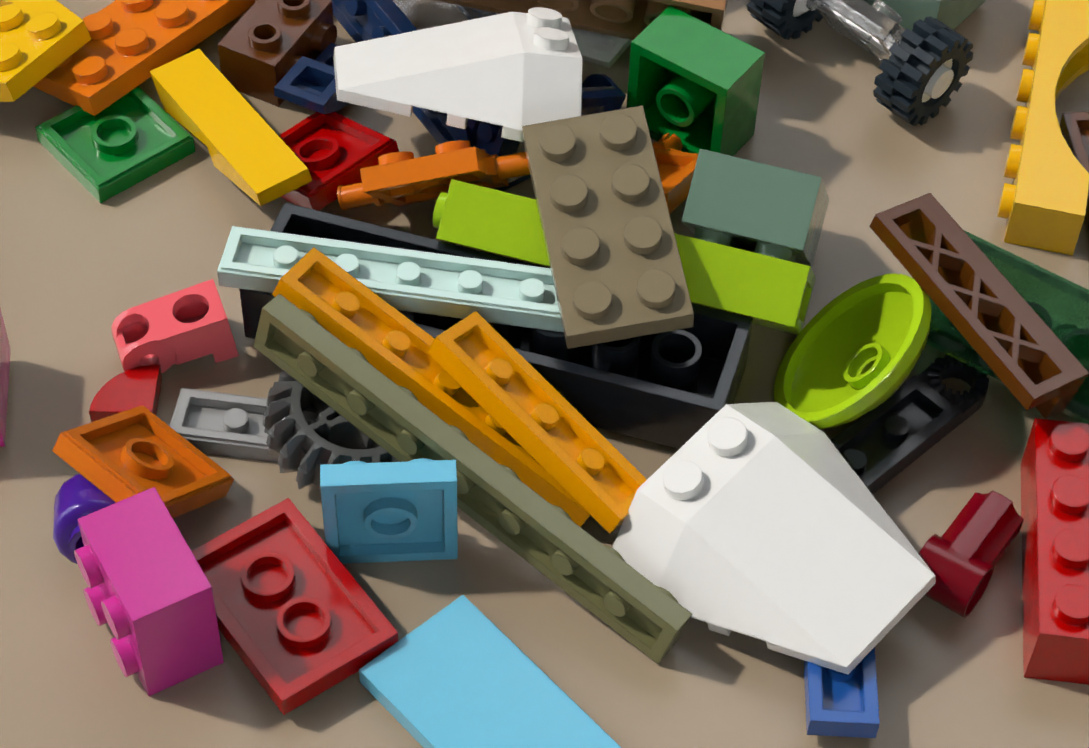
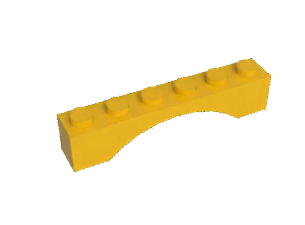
(1049, 183)

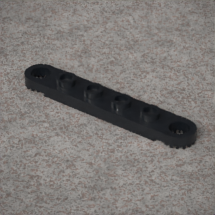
(910, 421)

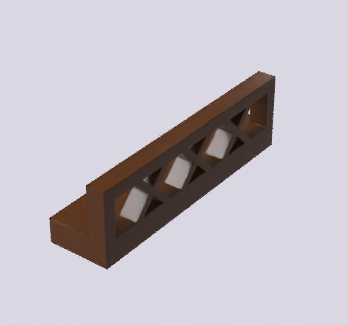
(981, 304)

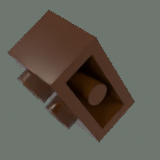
(271, 41)

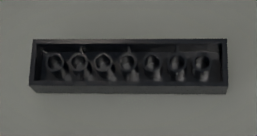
(637, 386)

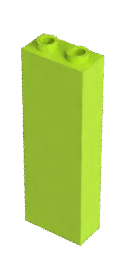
(716, 275)

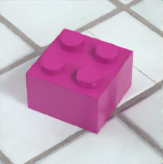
(148, 592)

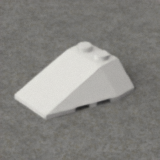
(484, 69)
(774, 539)

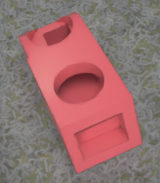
(175, 329)

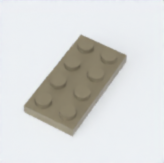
(607, 227)

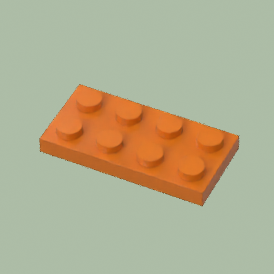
(130, 42)

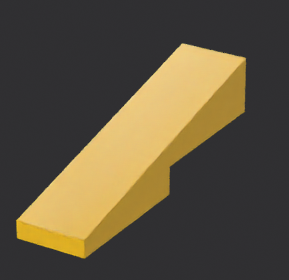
(232, 130)

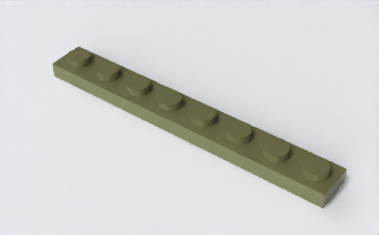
(485, 490)

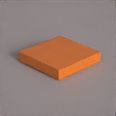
(142, 452)

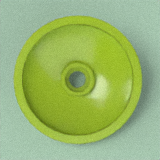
(855, 351)

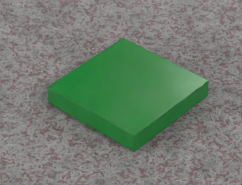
(117, 145)

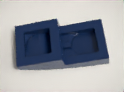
(312, 83)

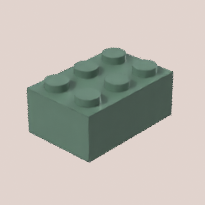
(756, 207)

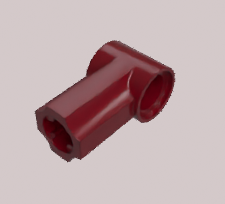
(970, 550)

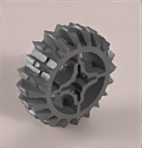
(308, 446)

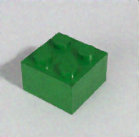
(695, 83)

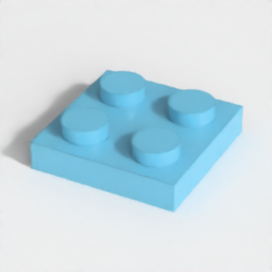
(390, 510)

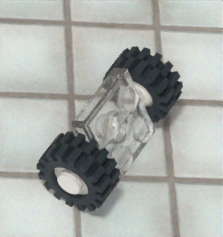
(917, 64)

